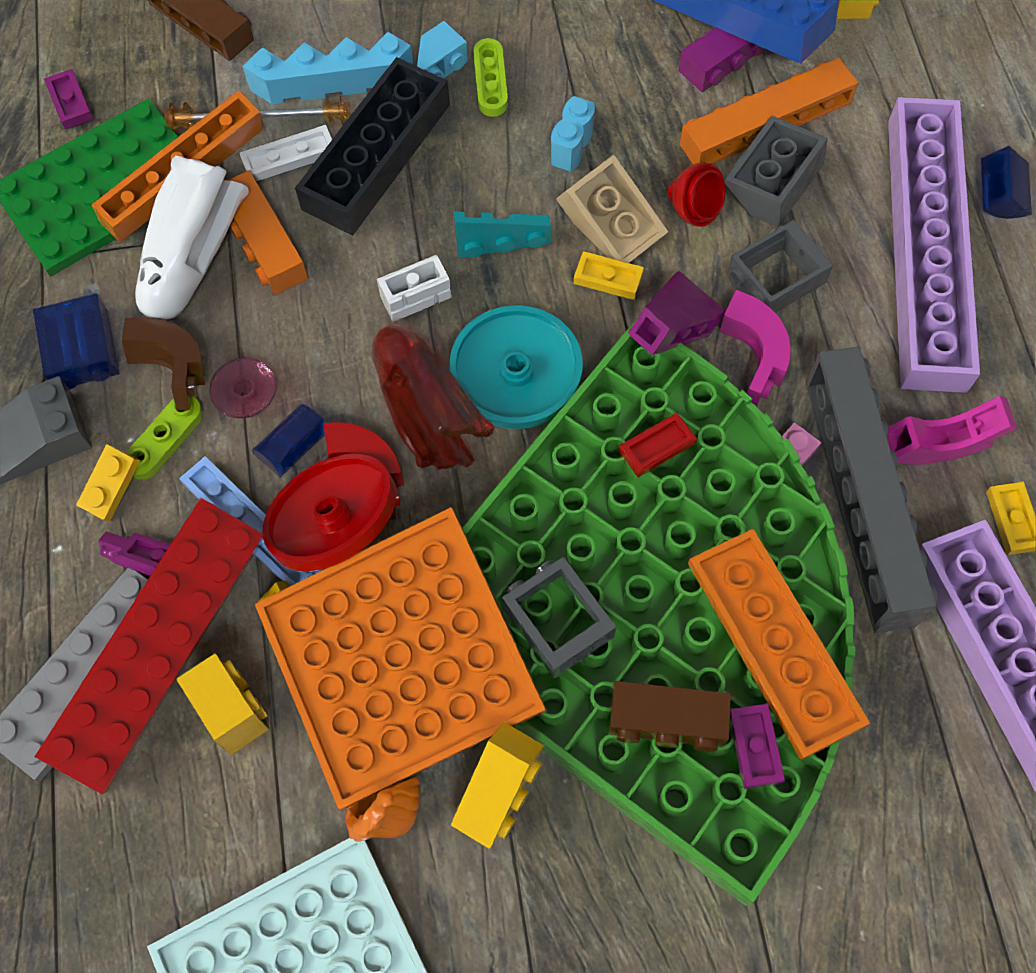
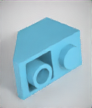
(442, 51)

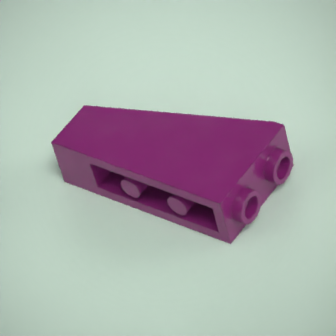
(676, 316)

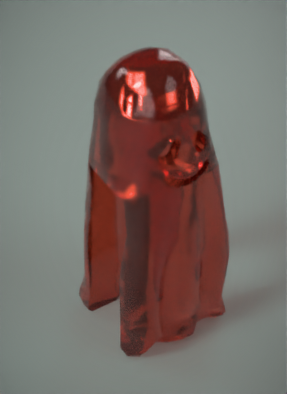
(425, 400)

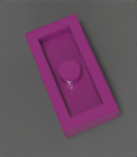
(68, 99)
(756, 746)

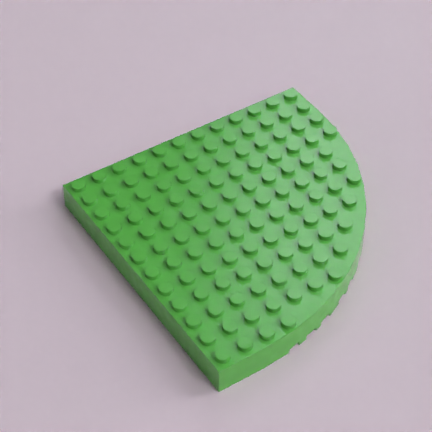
(632, 553)

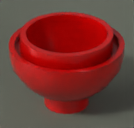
(698, 194)

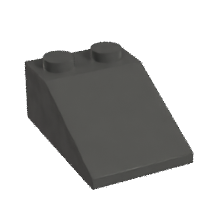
(39, 429)

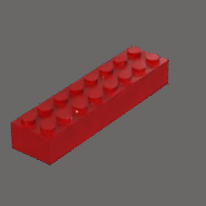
(150, 647)

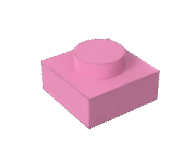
(802, 441)

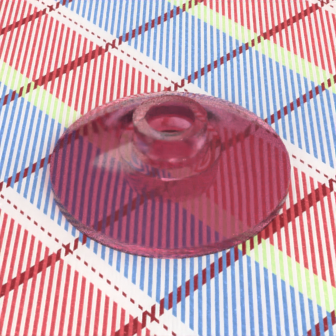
(237, 377)

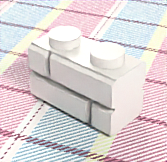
(414, 288)

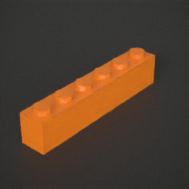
(796, 100)
(209, 140)

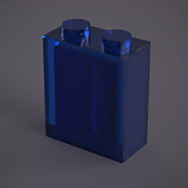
(76, 341)

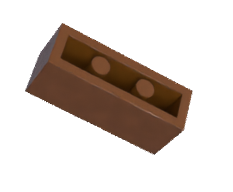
(670, 716)

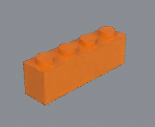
(266, 240)

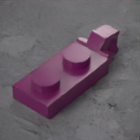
(133, 552)

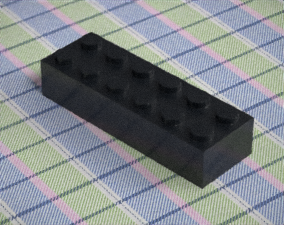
(373, 146)

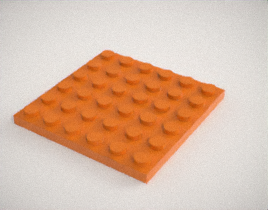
(398, 658)

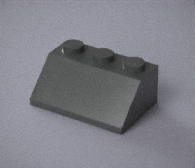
(776, 169)

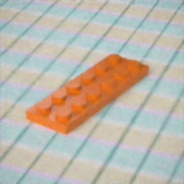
(778, 644)

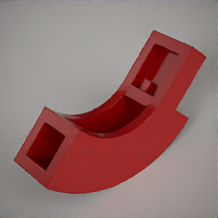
(354, 439)

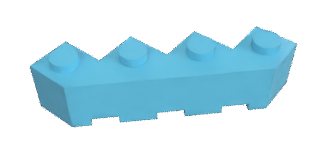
(313, 74)

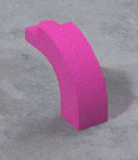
(767, 337)
(948, 439)

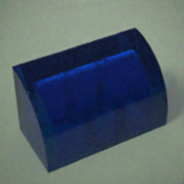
(1006, 184)
(290, 440)

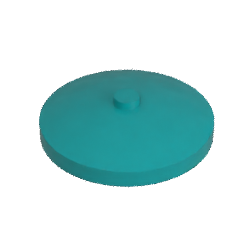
(517, 365)

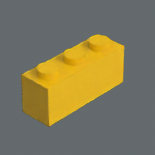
(498, 785)

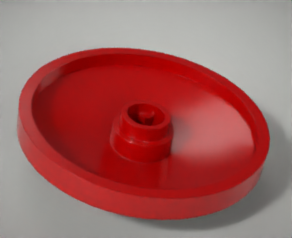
(329, 512)

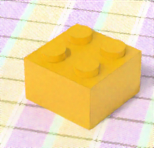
(222, 704)

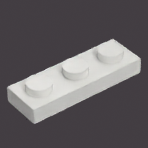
(286, 153)

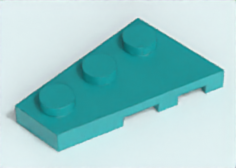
(494, 235)

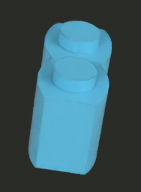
(572, 133)

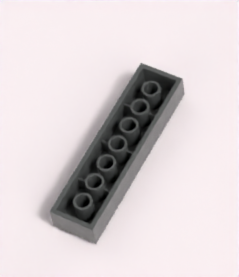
(870, 492)

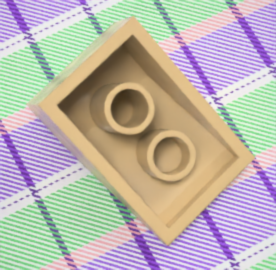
(612, 212)

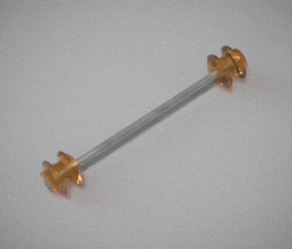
(331, 111)

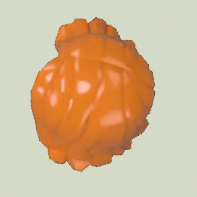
(385, 813)

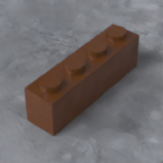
(210, 22)

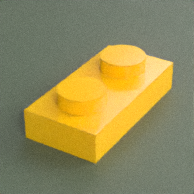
(608, 275)
(108, 482)
(1013, 517)

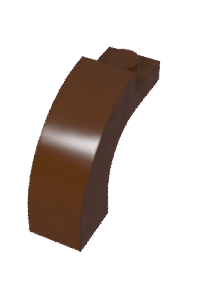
(166, 345)

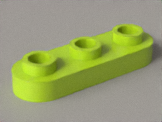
(490, 77)
(160, 449)

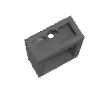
(798, 248)
(579, 646)

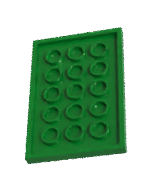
(55, 192)

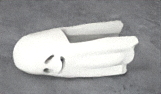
(184, 235)

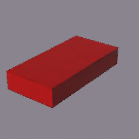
(657, 444)

